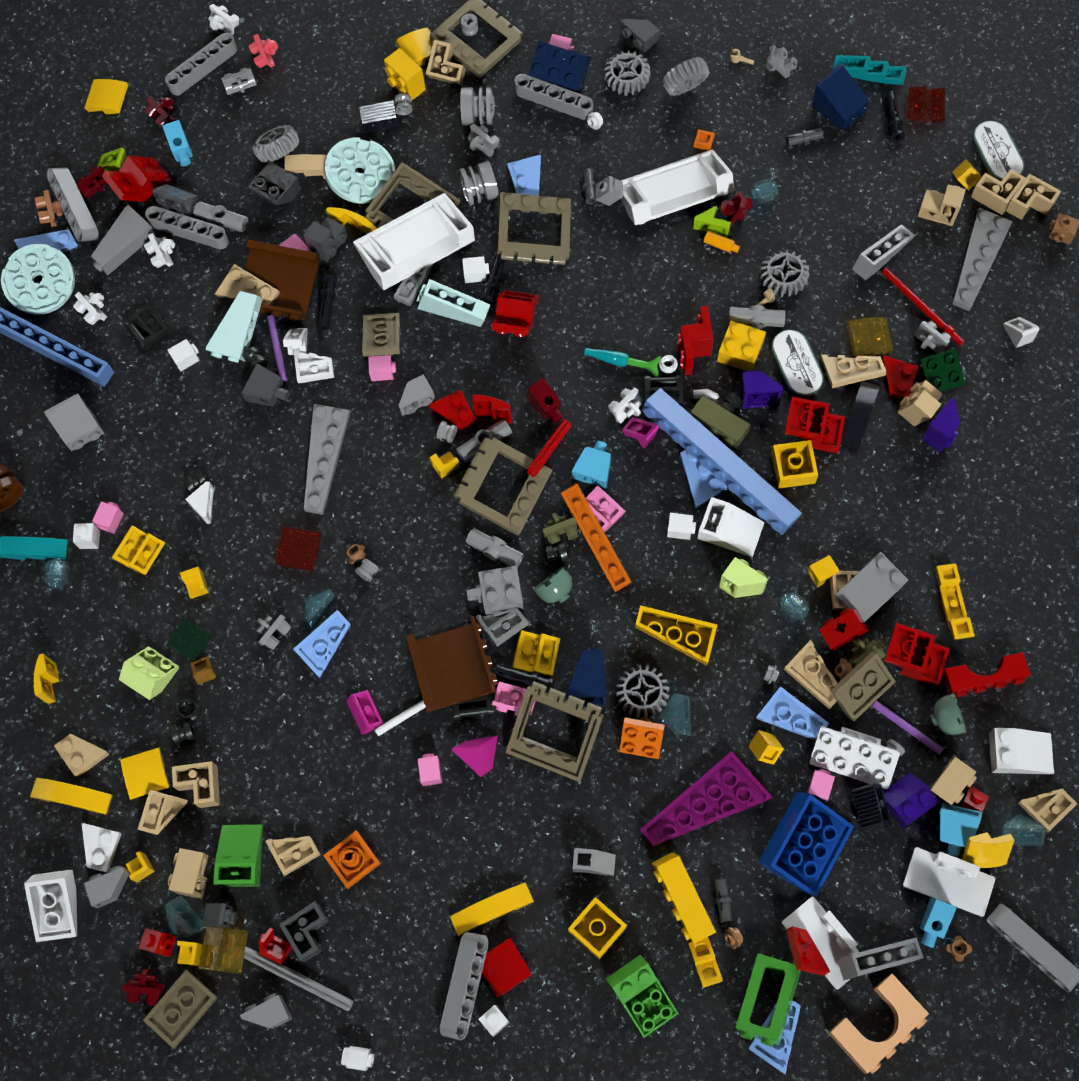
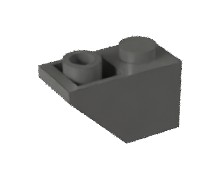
(640, 32)
(219, 915)

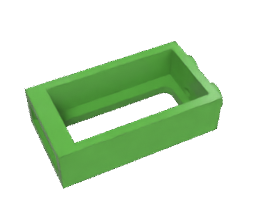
(774, 1033)

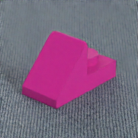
(641, 430)

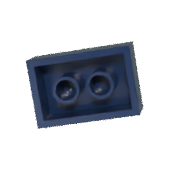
(560, 66)

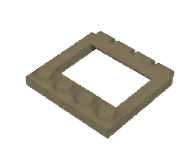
(464, 53)
(413, 181)
(526, 251)
(526, 499)
(544, 755)

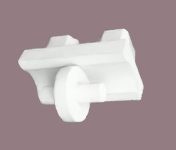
(220, 19)
(162, 247)
(92, 304)
(629, 405)

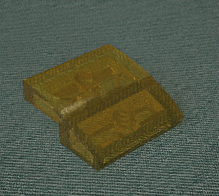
(870, 336)
(223, 950)

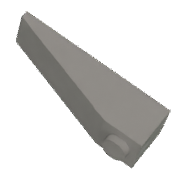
(881, 252)
(879, 958)

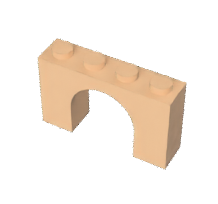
(907, 1015)

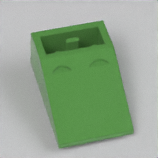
(239, 856)
(642, 996)

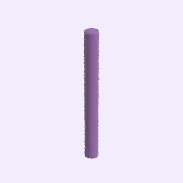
(277, 349)
(908, 727)

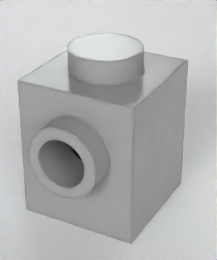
(609, 190)

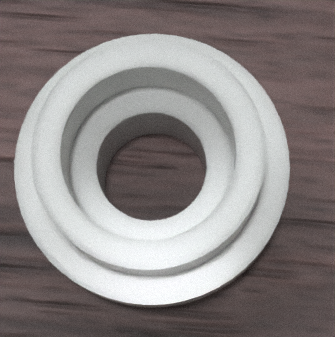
(594, 120)
(668, 359)

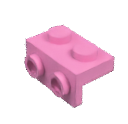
(509, 698)

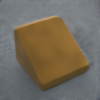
(202, 670)

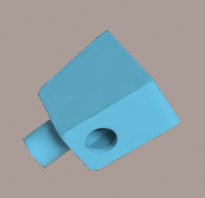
(178, 142)
(593, 465)
(957, 826)
(940, 912)

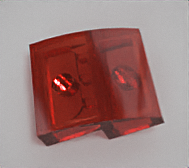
(927, 104)
(298, 548)

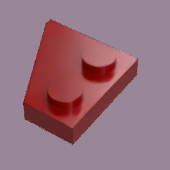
(899, 377)
(455, 410)
(805, 952)

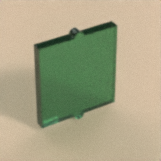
(189, 640)

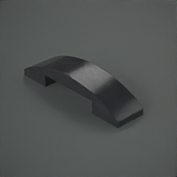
(860, 415)

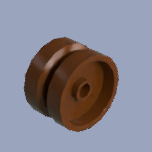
(10, 488)

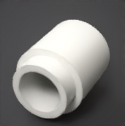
(357, 1058)

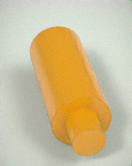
(721, 242)

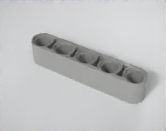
(201, 64)
(553, 96)
(72, 204)
(194, 229)
(1034, 947)
(464, 986)

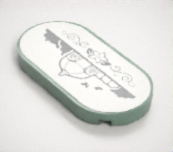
(997, 149)
(797, 363)

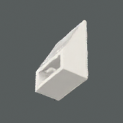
(730, 527)

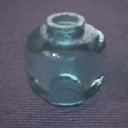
(765, 190)
(56, 573)
(794, 606)

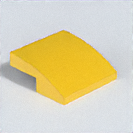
(416, 45)
(106, 96)
(138, 550)
(536, 653)
(44, 676)
(144, 773)
(988, 852)

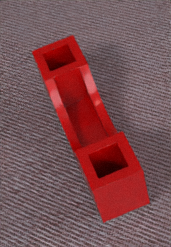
(1010, 670)

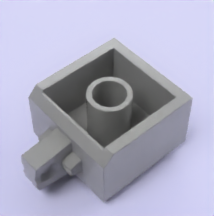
(498, 590)

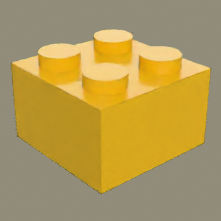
(404, 74)
(741, 346)
(794, 464)
(597, 928)

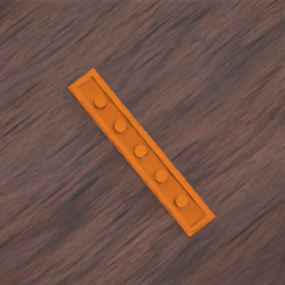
(596, 537)

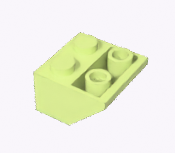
(742, 580)
(148, 672)

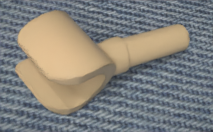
(736, 57)
(769, 297)

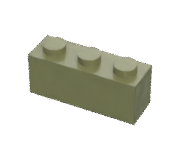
(720, 422)

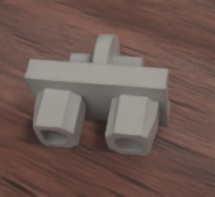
(778, 61)
(238, 81)
(480, 140)
(932, 338)
(279, 624)

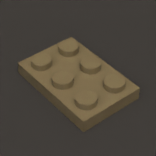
(381, 334)
(862, 686)
(180, 1009)

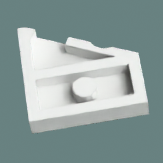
(312, 367)
(99, 846)

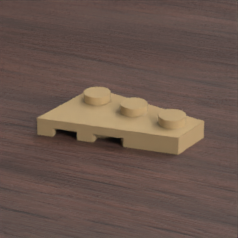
(241, 280)
(846, 371)
(812, 674)

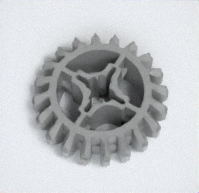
(626, 67)
(686, 76)
(275, 143)
(795, 270)
(651, 690)

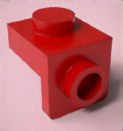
(974, 800)
(157, 942)
(273, 947)

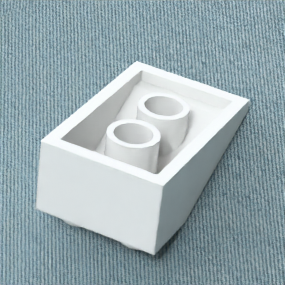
(1020, 751)
(52, 905)

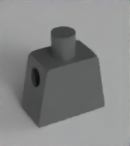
(264, 387)

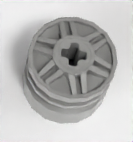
(476, 105)
(479, 183)

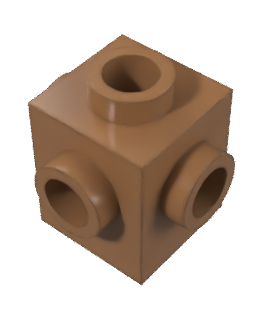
(1063, 228)

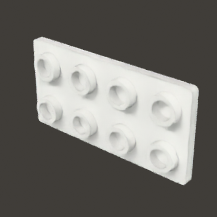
(855, 755)
(949, 880)
(827, 934)

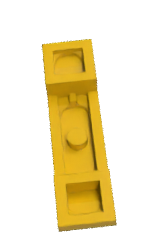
(345, 216)
(952, 602)
(71, 795)
(491, 908)

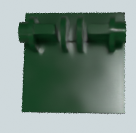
(943, 370)

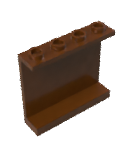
(286, 270)
(452, 666)

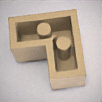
(441, 67)
(997, 193)
(1033, 194)
(942, 207)
(921, 403)
(200, 778)
(954, 780)
(188, 873)

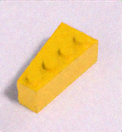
(680, 632)
(683, 897)

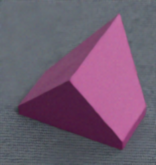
(478, 753)

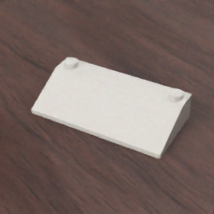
(676, 186)
(414, 241)

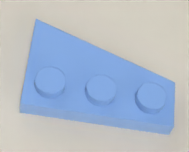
(526, 175)
(59, 240)
(701, 481)
(323, 642)
(791, 714)
(778, 1055)

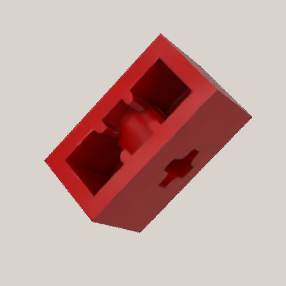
(854, 628)

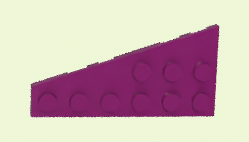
(716, 795)

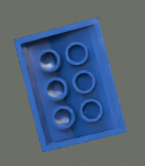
(806, 843)

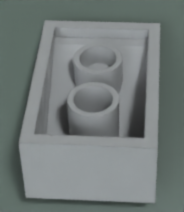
(74, 422)
(872, 586)

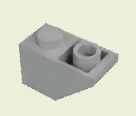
(415, 395)
(593, 862)
(106, 887)
(269, 1014)

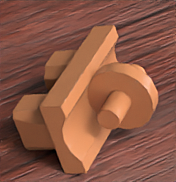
(48, 215)

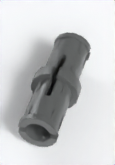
(804, 137)
(589, 186)
(723, 900)

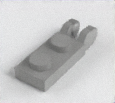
(411, 286)

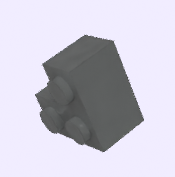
(325, 238)
(300, 928)

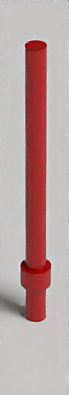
(923, 307)

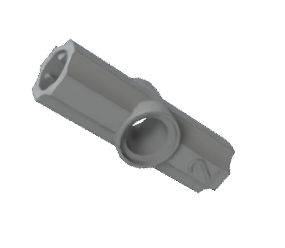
(228, 219)
(757, 316)
(499, 431)
(494, 548)

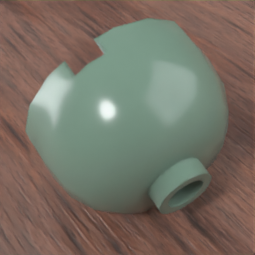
(555, 587)
(948, 716)

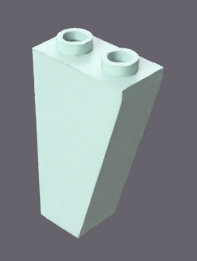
(452, 304)
(236, 328)

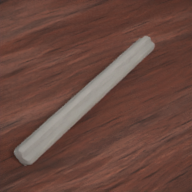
(299, 979)

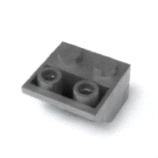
(275, 184)
(176, 200)

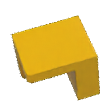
(967, 175)
(444, 464)
(822, 570)
(194, 582)
(766, 747)
(139, 867)
(189, 953)

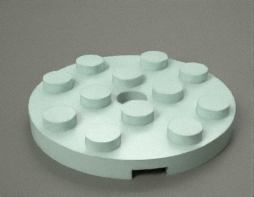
(354, 154)
(24, 266)

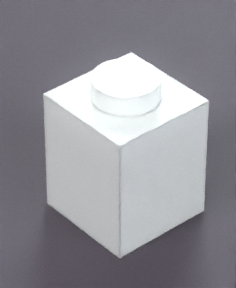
(475, 269)
(184, 354)
(681, 526)
(86, 536)
(494, 1020)

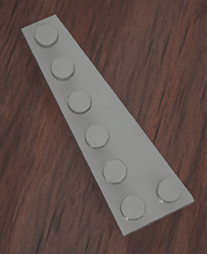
(985, 241)
(325, 445)

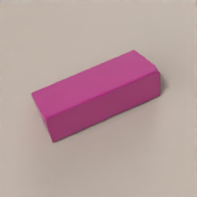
(364, 711)

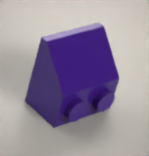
(759, 390)
(944, 427)
(909, 799)

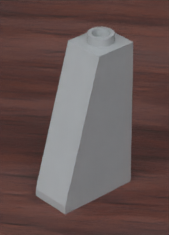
(121, 241)

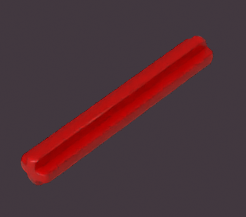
(548, 448)

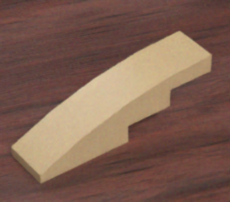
(305, 163)

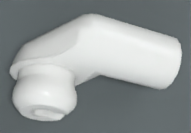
(697, 394)

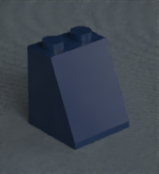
(840, 98)
(589, 678)

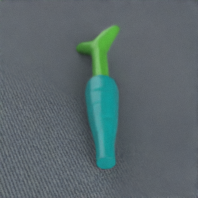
(622, 359)

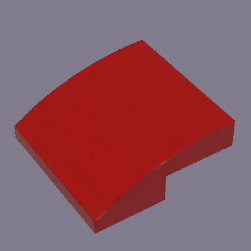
(492, 407)
(504, 968)

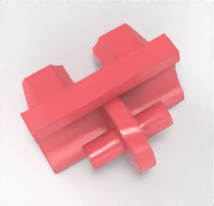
(266, 49)

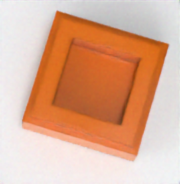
(704, 140)

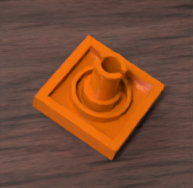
(641, 737)
(352, 859)

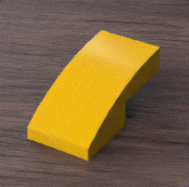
(705, 962)

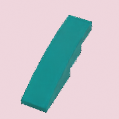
(874, 71)
(32, 547)

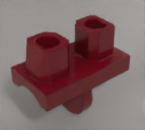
(162, 108)
(92, 182)
(736, 207)
(144, 984)

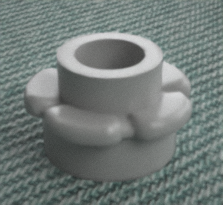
(771, 673)

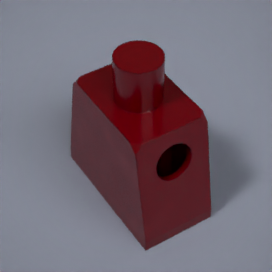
(544, 401)

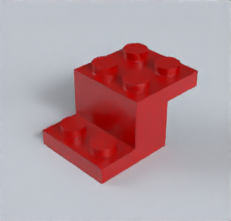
(137, 178)
(515, 313)
(695, 340)
(814, 423)
(917, 654)

